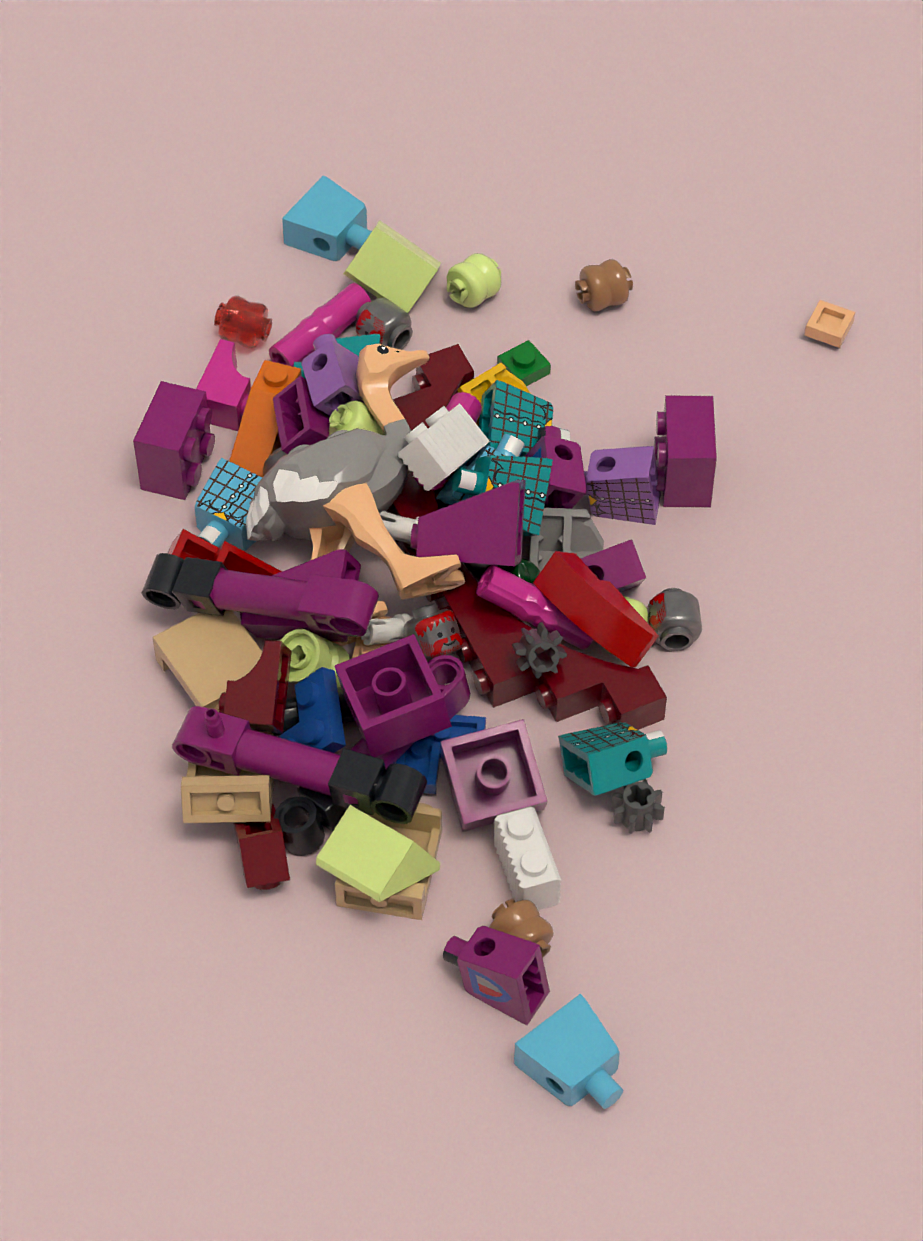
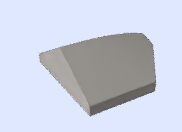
(564, 532)

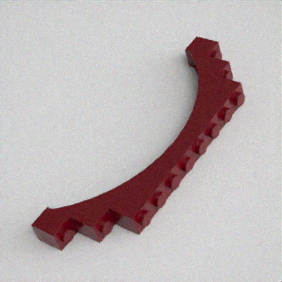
(489, 631)

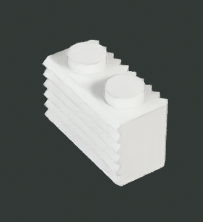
(443, 446)
(527, 858)

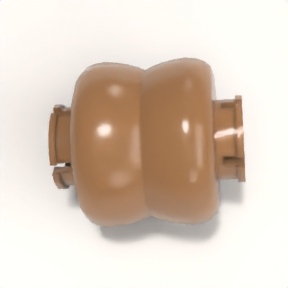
(604, 285)
(523, 921)

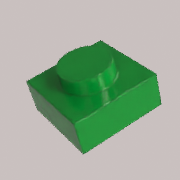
(525, 362)

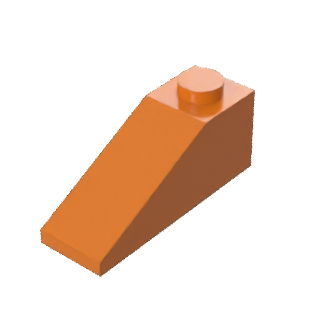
(258, 428)

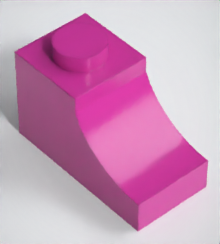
(225, 387)

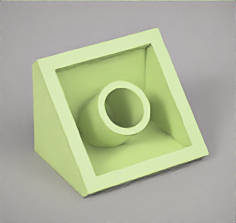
(392, 267)
(374, 856)

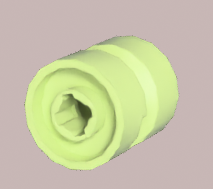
(312, 653)

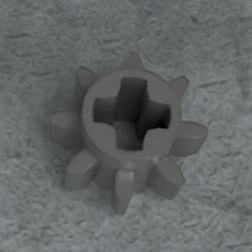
(540, 662)
(638, 806)

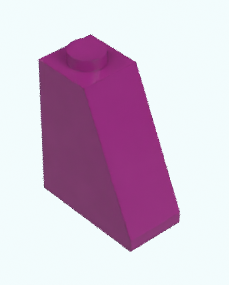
(477, 528)
(334, 564)

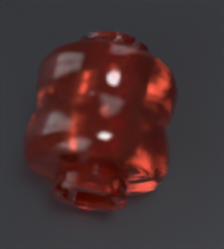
(243, 322)

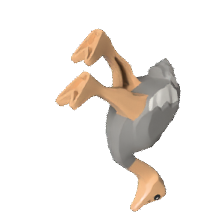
(344, 482)

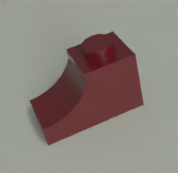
(261, 692)
(262, 853)

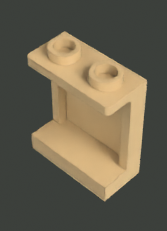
(206, 654)
(224, 797)
(410, 902)

